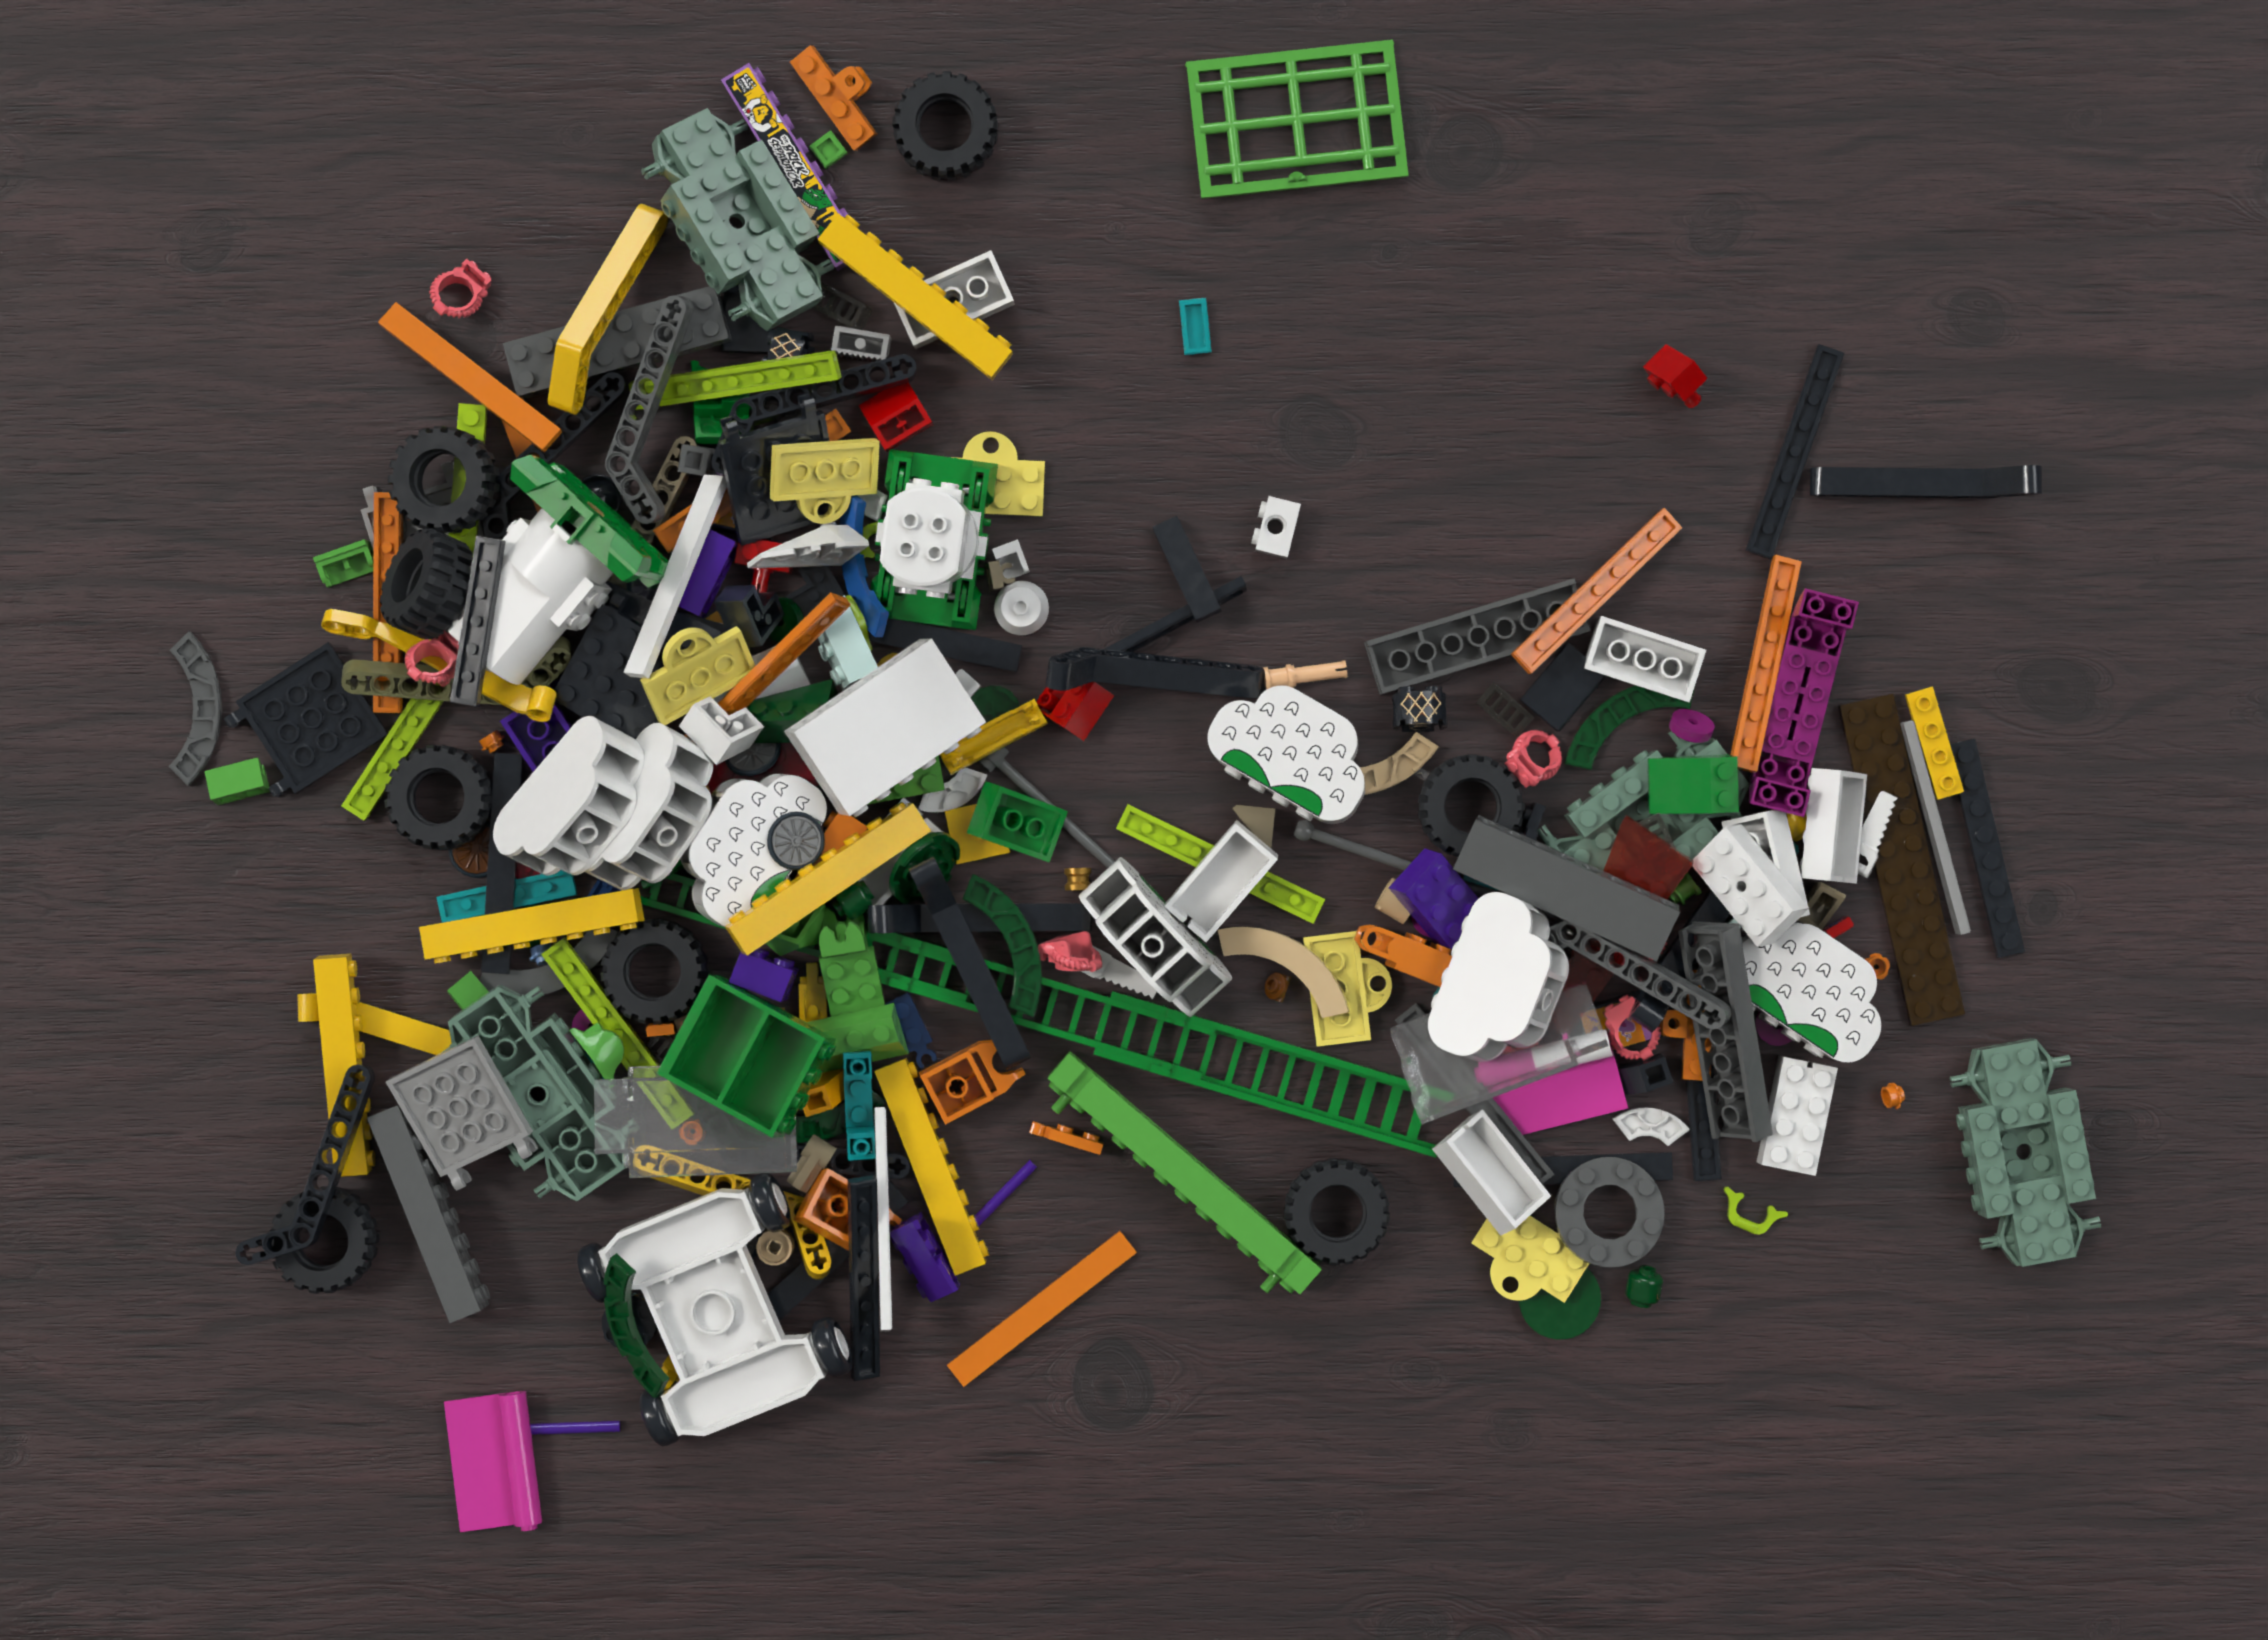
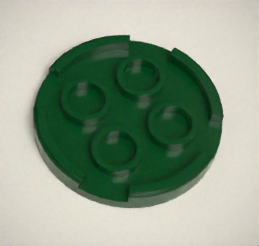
(935, 844)
(1560, 1319)

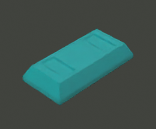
(1195, 326)

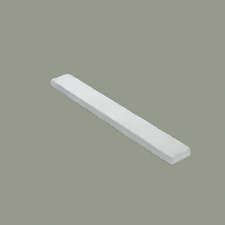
(676, 576)
(883, 1219)

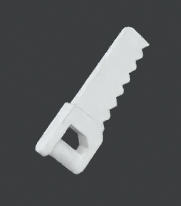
(1873, 831)
(1122, 974)

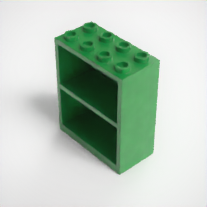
(747, 1056)

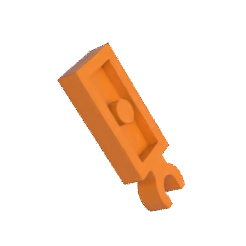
(1063, 1134)

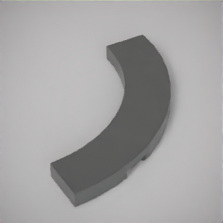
(206, 708)
(522, 981)

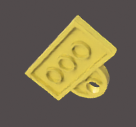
(824, 474)
(1018, 482)
(696, 672)
(1354, 976)
(1533, 1257)

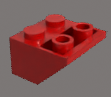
(896, 415)
(1075, 708)

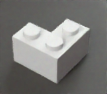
(717, 732)

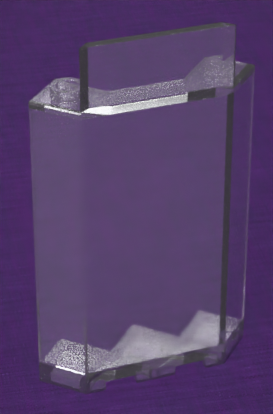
(1449, 1082)
(678, 1133)

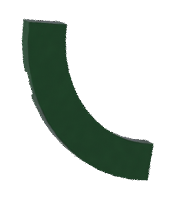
(1609, 716)
(1019, 940)
(828, 1123)
(620, 1317)

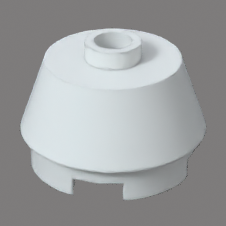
(1021, 608)

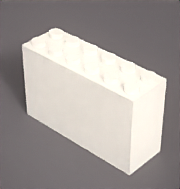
(886, 727)

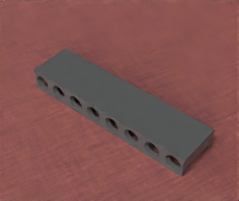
(1463, 638)
(1567, 887)
(1733, 1045)

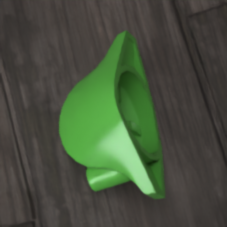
(603, 1047)

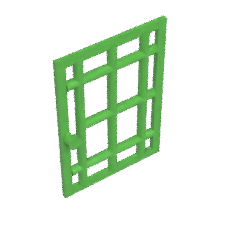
(1297, 119)

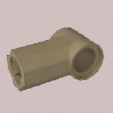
(814, 1158)

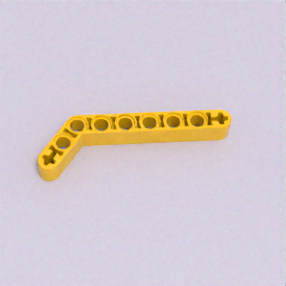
(600, 305)
(794, 1202)

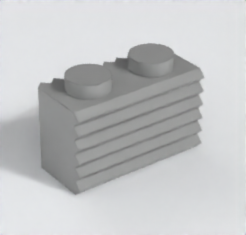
(861, 344)

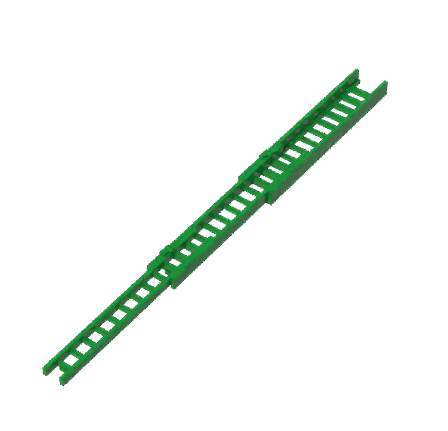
(1142, 1061)

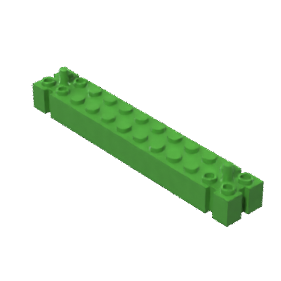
(1175, 1165)

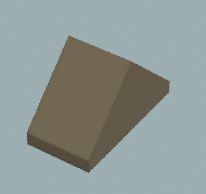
(1258, 821)
(1822, 904)

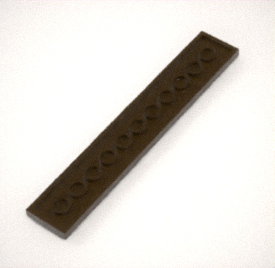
(1903, 863)

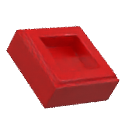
(1838, 927)

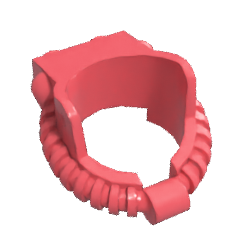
(468, 275)
(443, 647)
(1524, 768)
(1063, 948)
(1615, 1016)

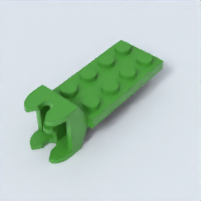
(848, 965)

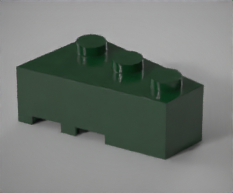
(787, 708)

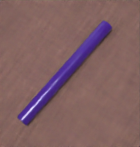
(1004, 1192)
(575, 1427)

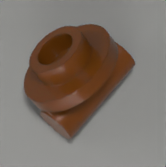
(1277, 986)

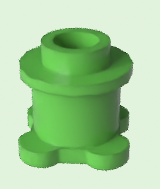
(1685, 890)

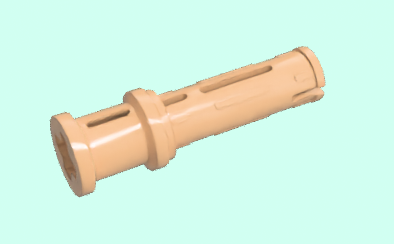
(1291, 676)

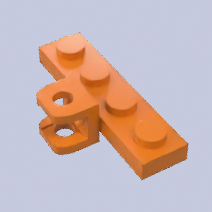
(837, 94)
(1685, 1029)

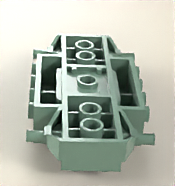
(716, 185)
(1602, 813)
(557, 1063)
(2033, 1191)

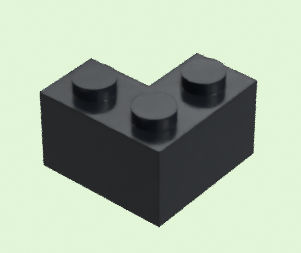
(750, 611)

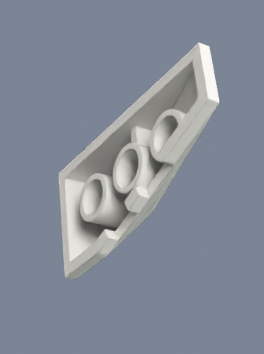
(821, 547)

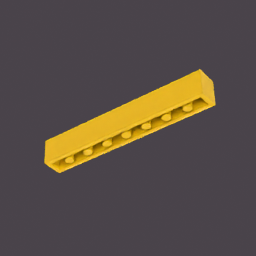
(915, 296)
(827, 878)
(532, 924)
(342, 1049)
(931, 1166)

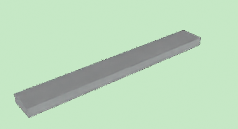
(1935, 828)

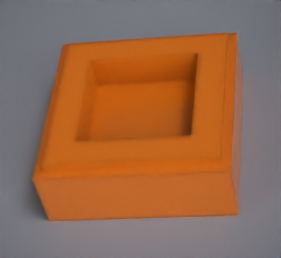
(666, 1028)

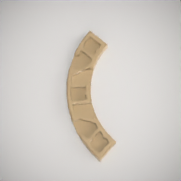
(1398, 766)
(1294, 957)

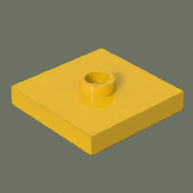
(971, 846)

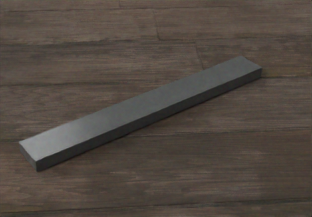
(1499, 1118)

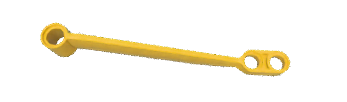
(534, 702)
(386, 1025)

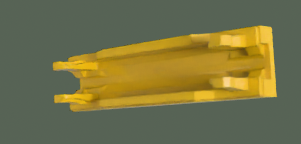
(995, 735)
(1934, 743)

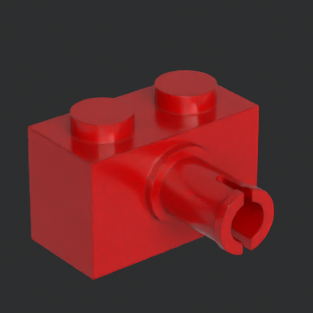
(1675, 375)
(761, 575)

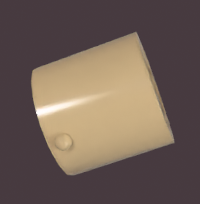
(1391, 905)

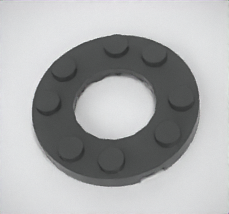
(1570, 1211)

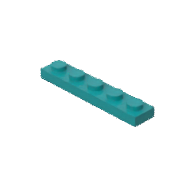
(527, 892)

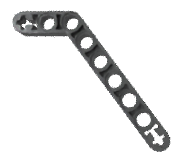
(650, 403)
(1657, 974)

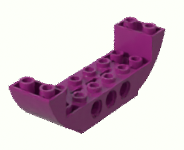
(1800, 700)

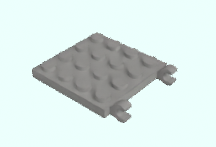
(461, 1109)

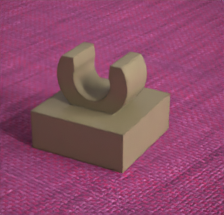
(995, 575)

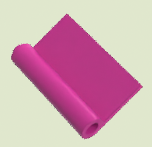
(493, 1461)

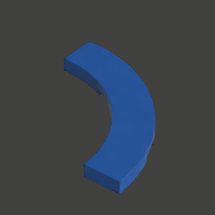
(856, 574)

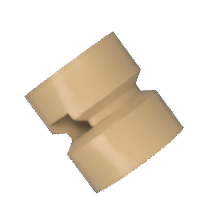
(775, 1247)

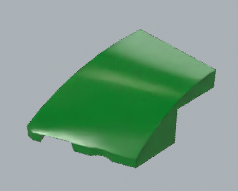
(710, 411)

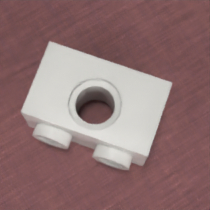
(1287, 514)

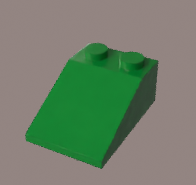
(1693, 784)
(1017, 821)

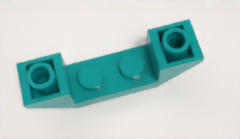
(858, 1105)

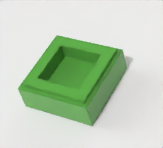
(828, 149)

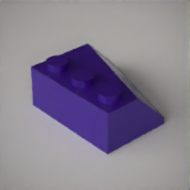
(924, 1258)

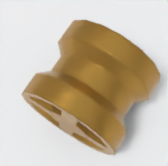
(1077, 878)

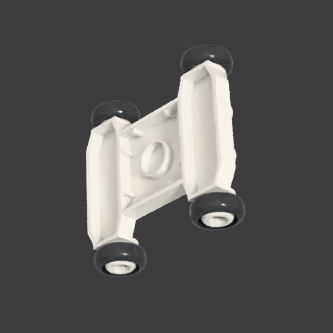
(717, 1312)

